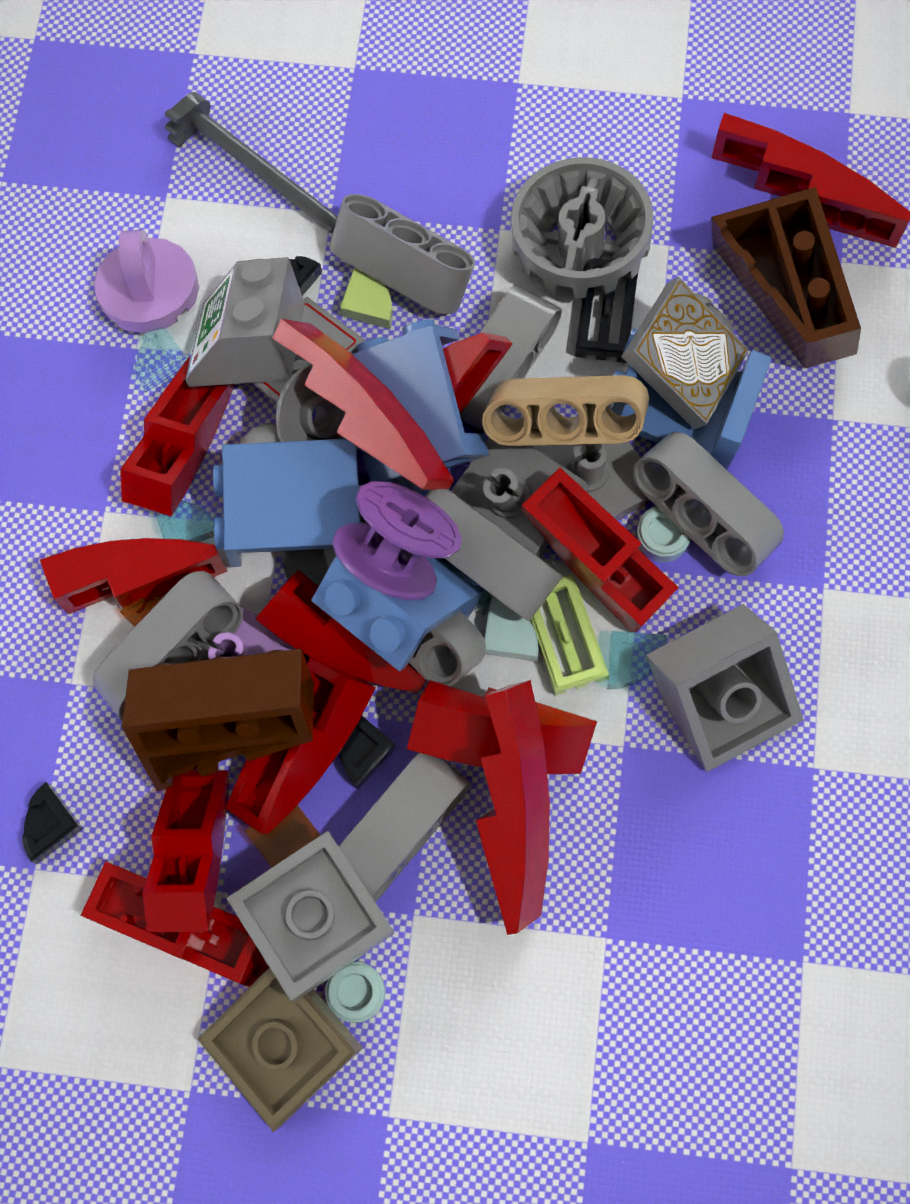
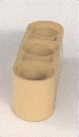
(544, 425)

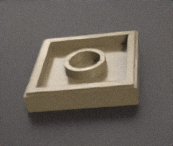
(279, 1048)

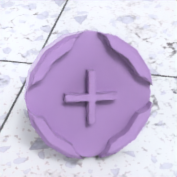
(145, 282)

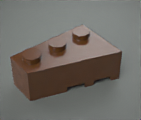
(792, 274)
(216, 710)

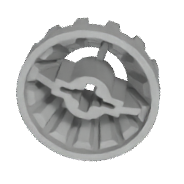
(577, 194)

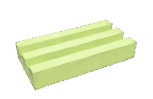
(578, 677)

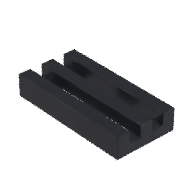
(602, 348)

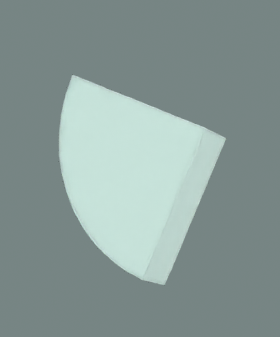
(509, 634)

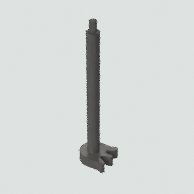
(193, 115)

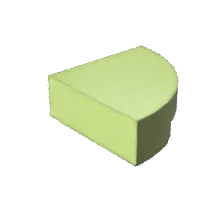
(367, 300)

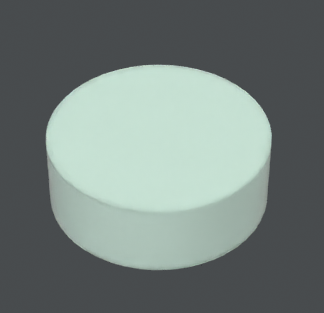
(661, 537)
(355, 993)

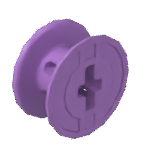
(395, 542)

